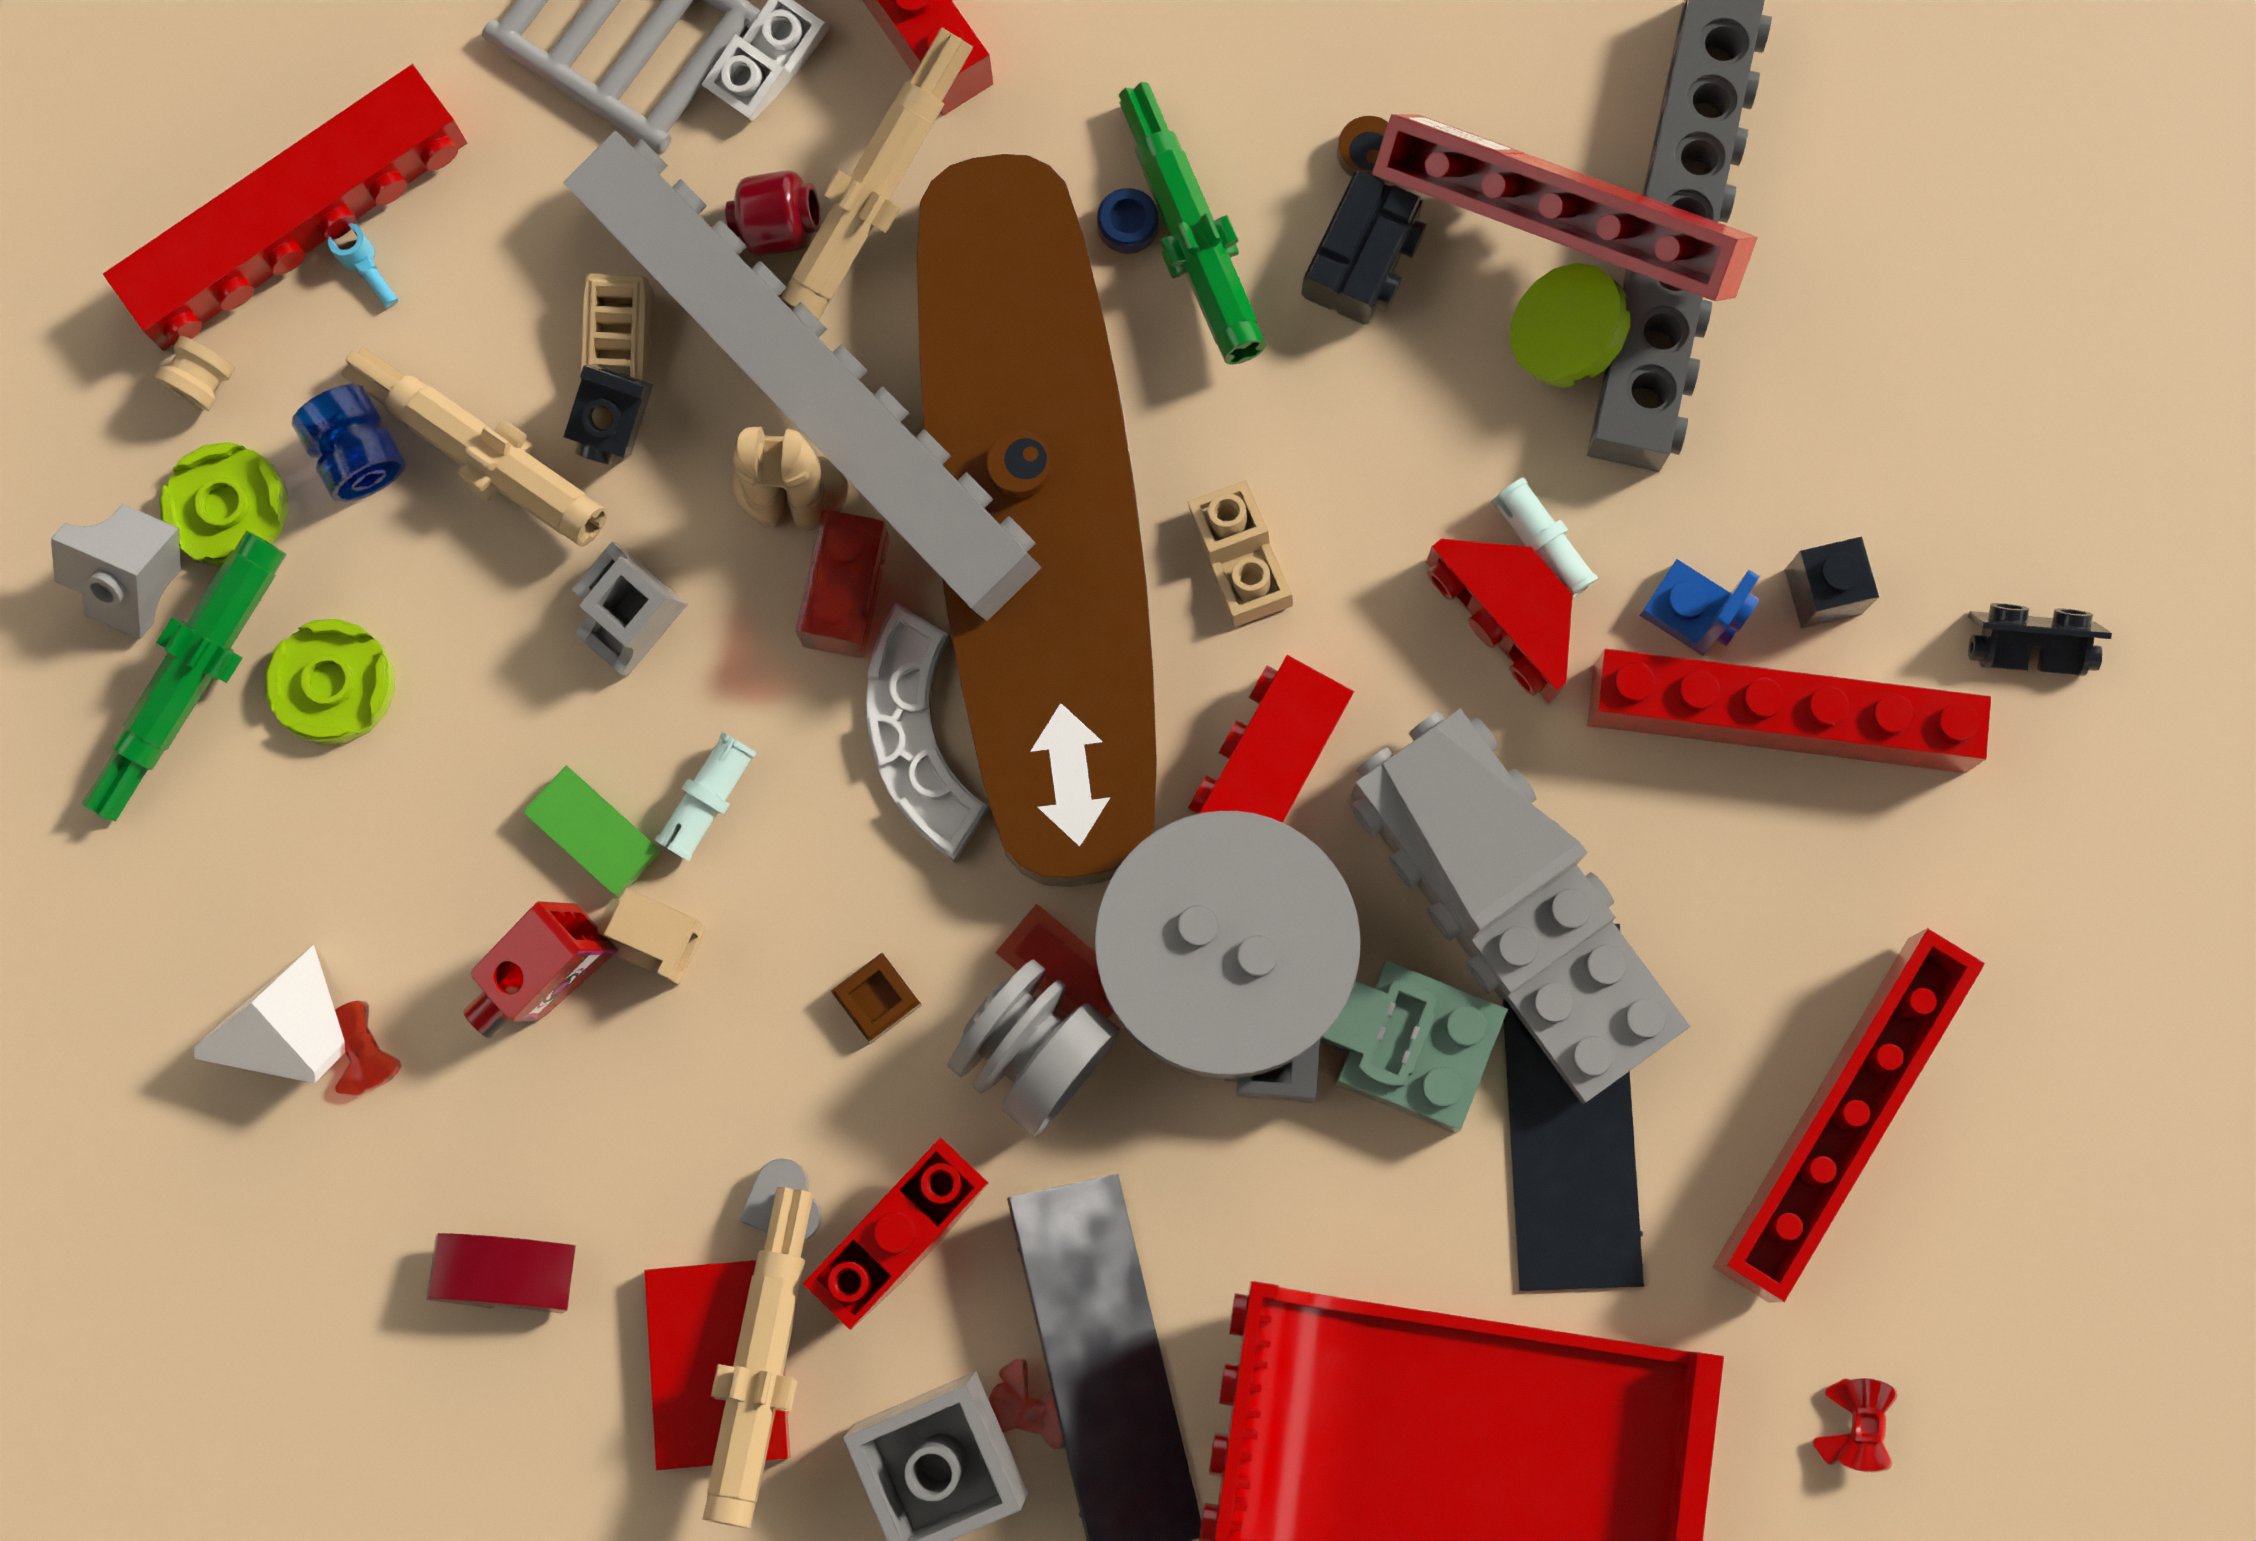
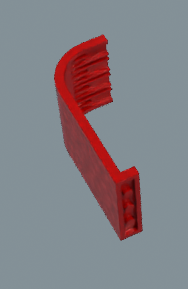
(1453, 1429)

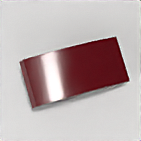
(501, 1272)

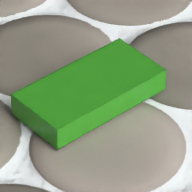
(592, 831)

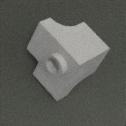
(118, 567)
(624, 608)

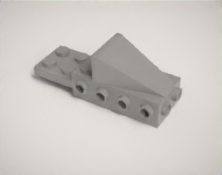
(1515, 900)

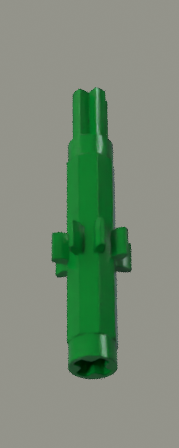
(1195, 240)
(194, 656)

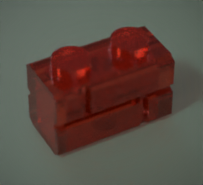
(842, 584)

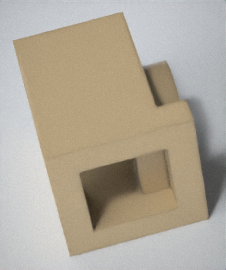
(651, 934)

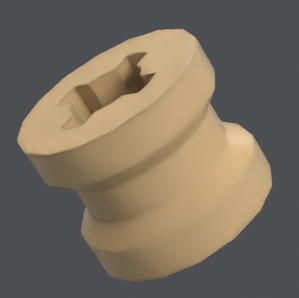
(194, 373)

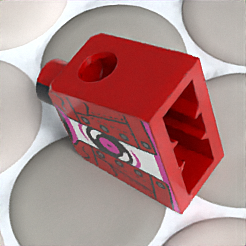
(536, 966)

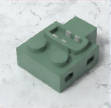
(1415, 1044)

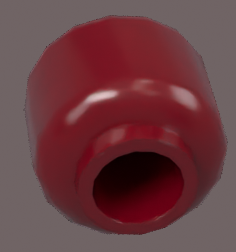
(774, 213)

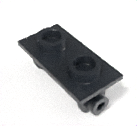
(2063, 640)

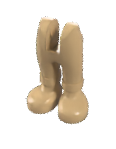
(780, 470)

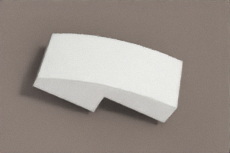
(767, 58)

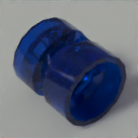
(345, 437)

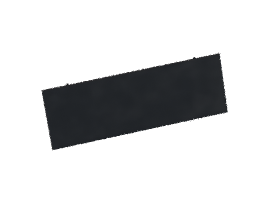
(1570, 1175)
(1105, 1363)

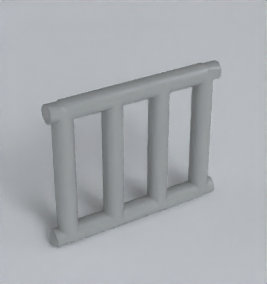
(605, 97)

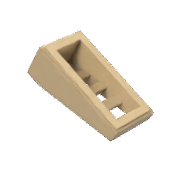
(617, 289)

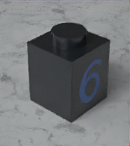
(1831, 582)

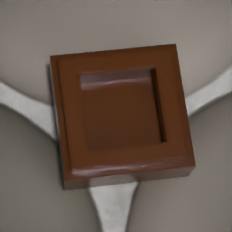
(876, 998)

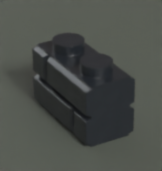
(1363, 247)

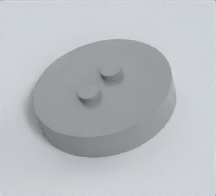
(1227, 944)

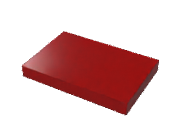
(691, 1329)

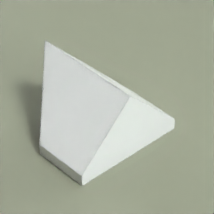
(282, 1028)

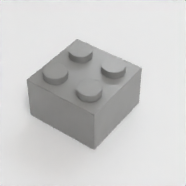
(937, 1464)

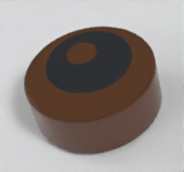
(1360, 144)
(1019, 464)

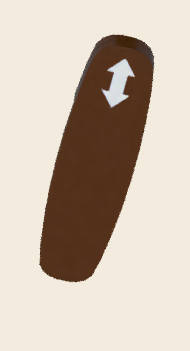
(1066, 665)

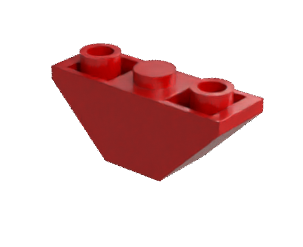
(1512, 605)
(896, 1234)

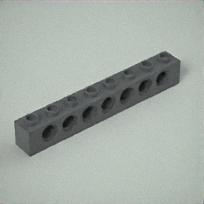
(1621, 427)

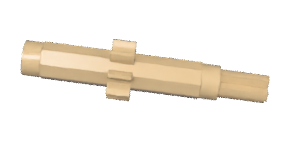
(865, 195)
(488, 456)
(756, 1381)

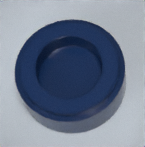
(1127, 220)

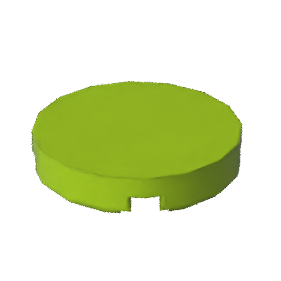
(1569, 324)
(221, 495)
(329, 682)

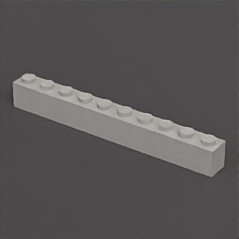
(803, 377)

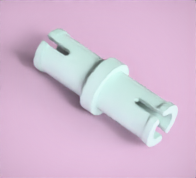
(1544, 535)
(705, 796)

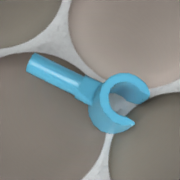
(360, 259)

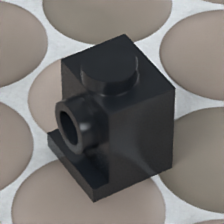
(627, 401)

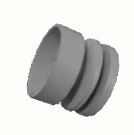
(1032, 1047)

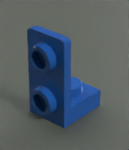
(1699, 609)

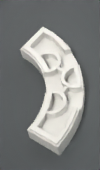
(904, 736)

